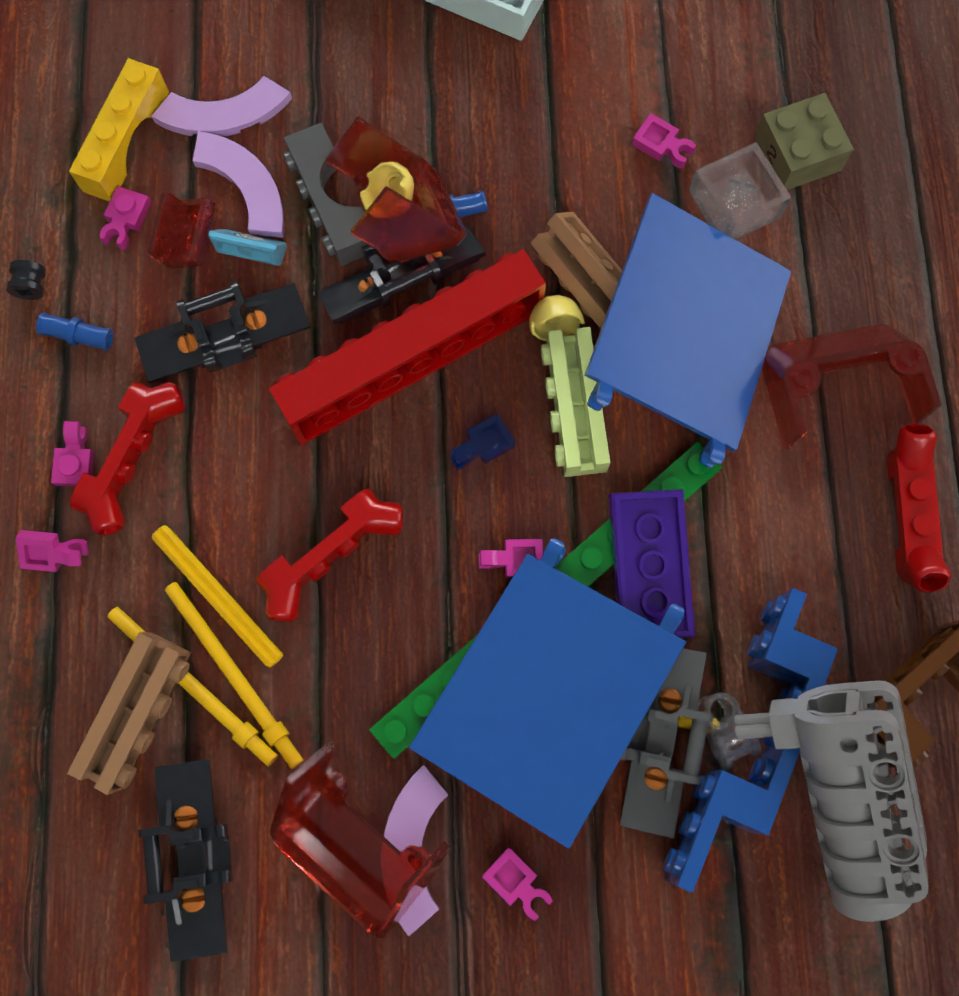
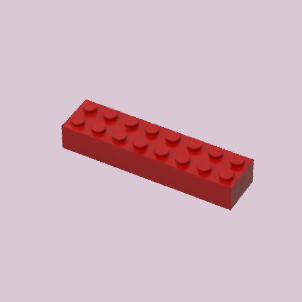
(409, 347)

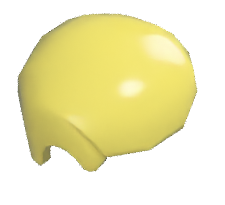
(390, 175)
(555, 314)

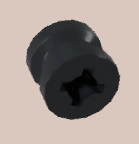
(26, 279)

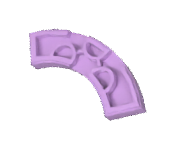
(223, 116)
(250, 177)
(407, 827)

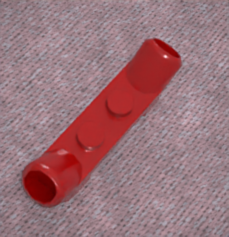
(913, 471)
(100, 494)
(284, 582)

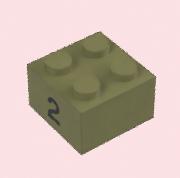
(804, 141)

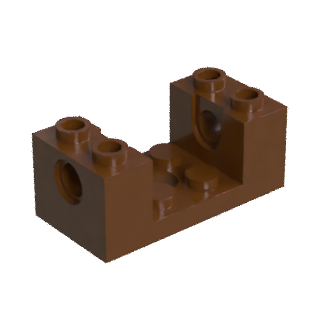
(933, 659)

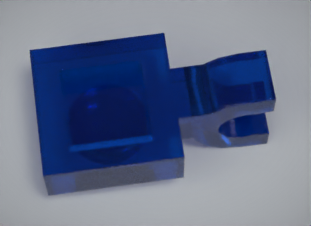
(486, 440)

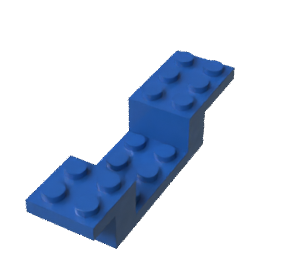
(722, 796)

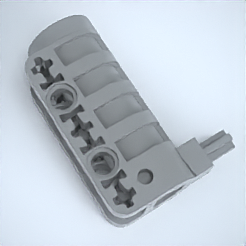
(854, 792)

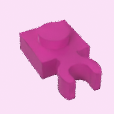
(660, 139)
(125, 212)
(512, 879)

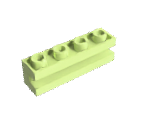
(579, 427)

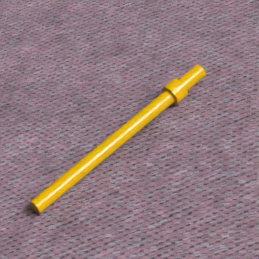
(274, 732)
(243, 733)

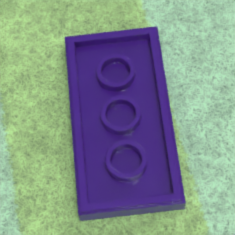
(652, 555)

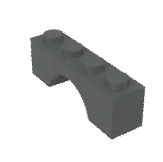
(307, 156)

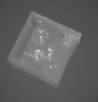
(740, 192)

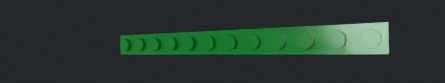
(583, 564)

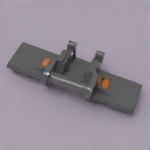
(653, 784)

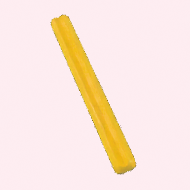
(217, 596)

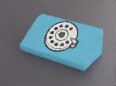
(248, 246)

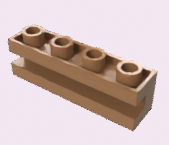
(579, 263)
(130, 713)

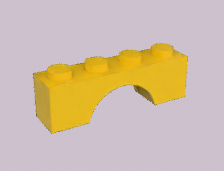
(103, 155)

